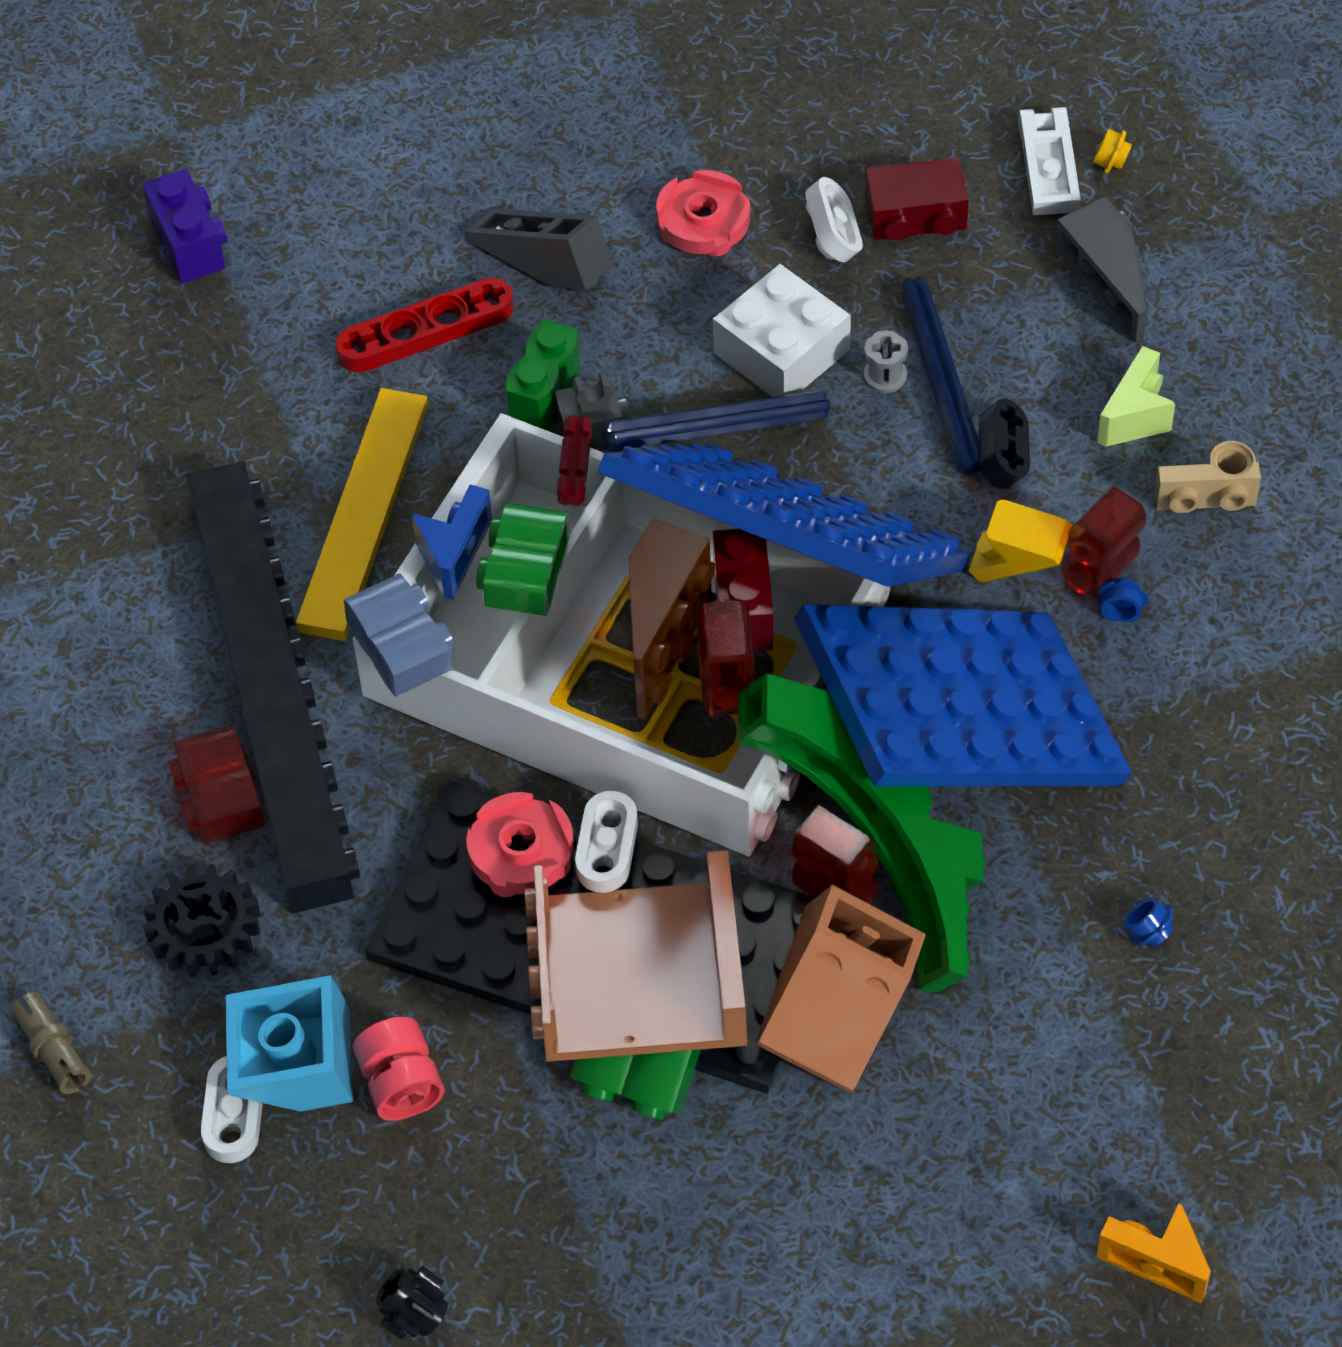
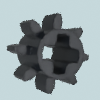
(412, 1302)

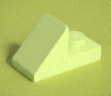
(1135, 405)

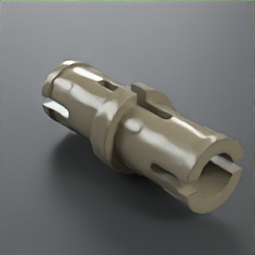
(51, 1043)

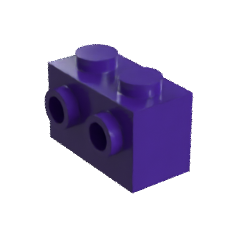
(184, 225)

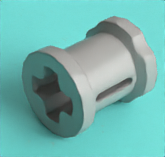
(893, 361)

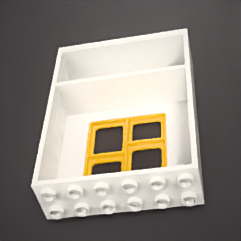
(521, 667)

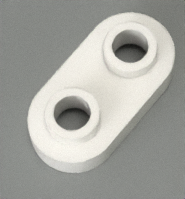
(833, 220)
(606, 845)
(228, 1114)

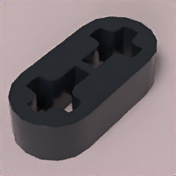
(1004, 443)

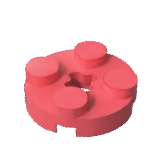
(705, 234)
(514, 814)

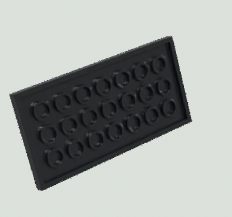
(467, 938)

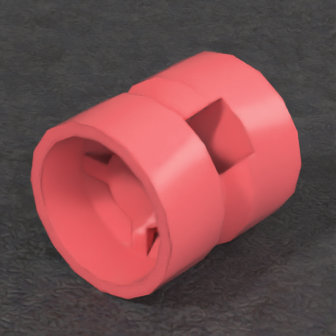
(398, 1068)

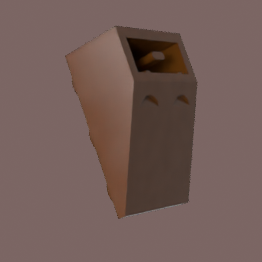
(667, 587)

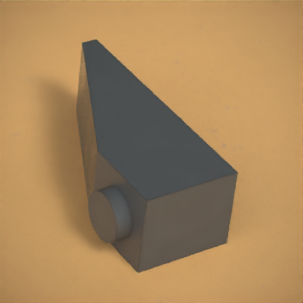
(546, 245)
(1103, 253)

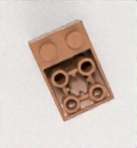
(839, 987)

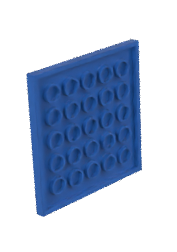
(788, 512)

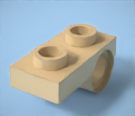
(1226, 482)

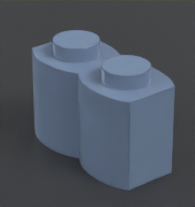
(399, 634)

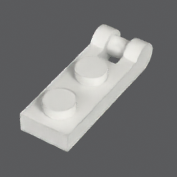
(1049, 161)

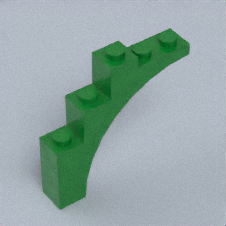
(924, 857)

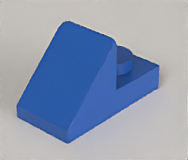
(453, 545)

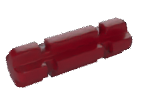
(574, 460)

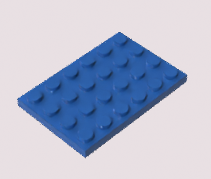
(961, 697)

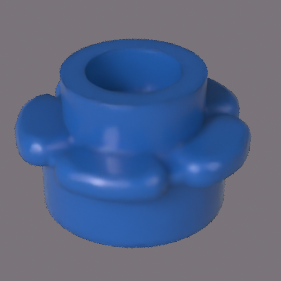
(1122, 600)
(1149, 922)

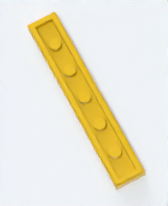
(362, 512)

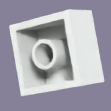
(781, 333)

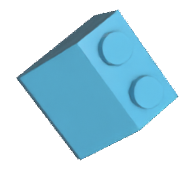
(290, 1045)

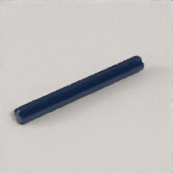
(942, 374)
(715, 420)

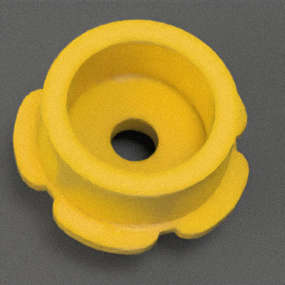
(1112, 150)

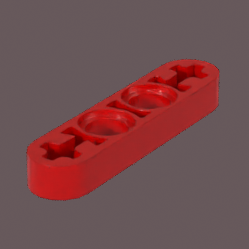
(422, 319)

